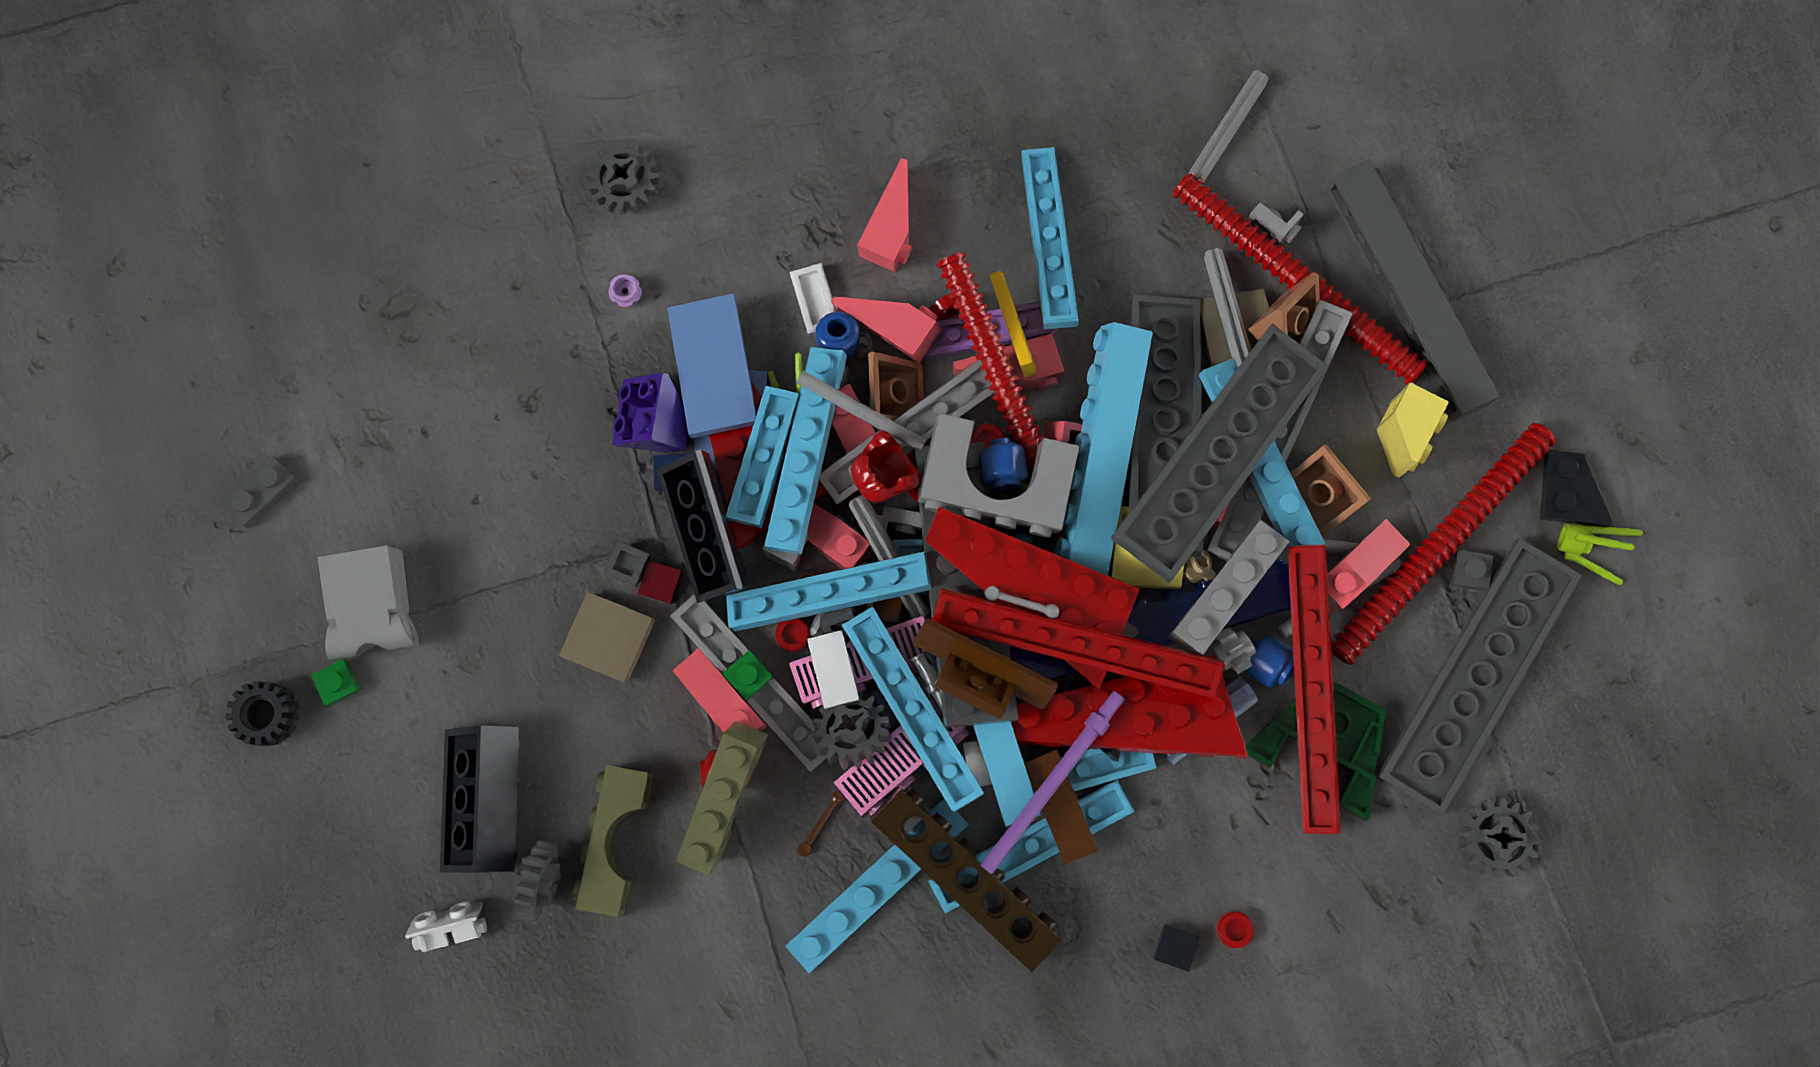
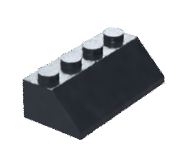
(702, 526)
(480, 799)

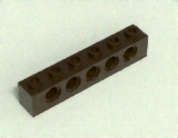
(1029, 946)

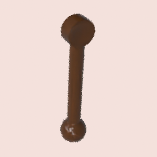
(805, 848)

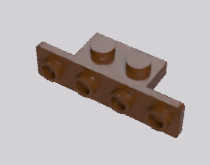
(981, 674)

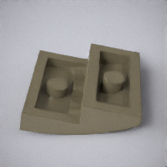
(1251, 306)
(607, 637)

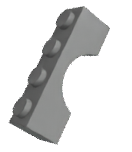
(1229, 589)

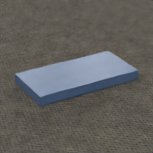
(712, 366)

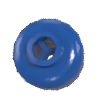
(838, 332)
(1003, 465)
(1272, 662)

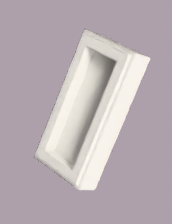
(812, 295)
(833, 669)

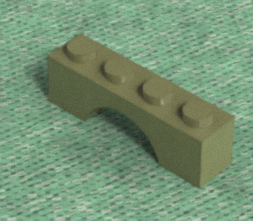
(720, 796)
(603, 885)

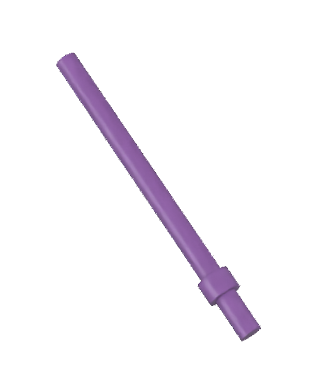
(1095, 726)

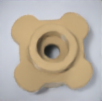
(1198, 568)

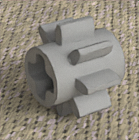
(1234, 650)

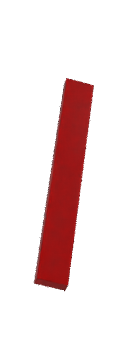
(1078, 643)
(1314, 689)

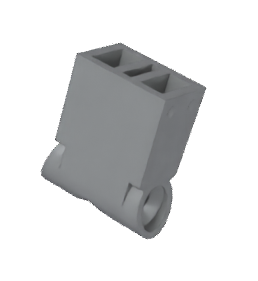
(365, 602)

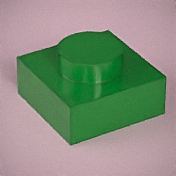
(748, 675)
(336, 682)

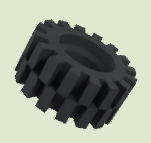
(242, 708)

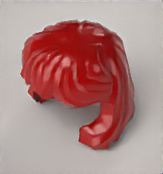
(884, 469)

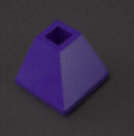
(650, 415)

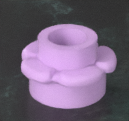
(621, 282)

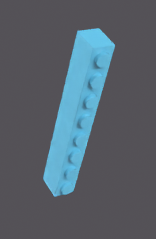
(1104, 445)

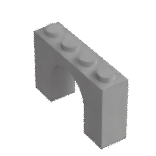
(949, 487)

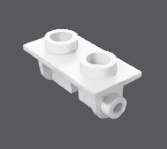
(431, 929)

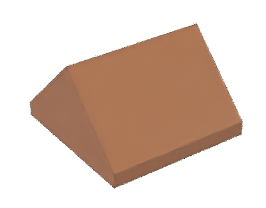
(1291, 310)
(894, 384)
(1328, 489)

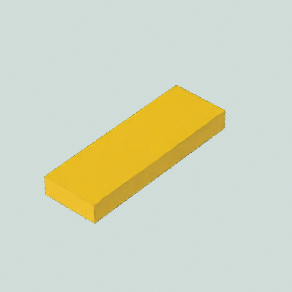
(1013, 324)

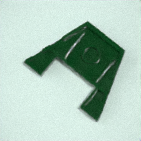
(1357, 739)

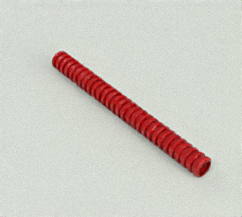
(1291, 272)
(992, 357)
(1442, 542)

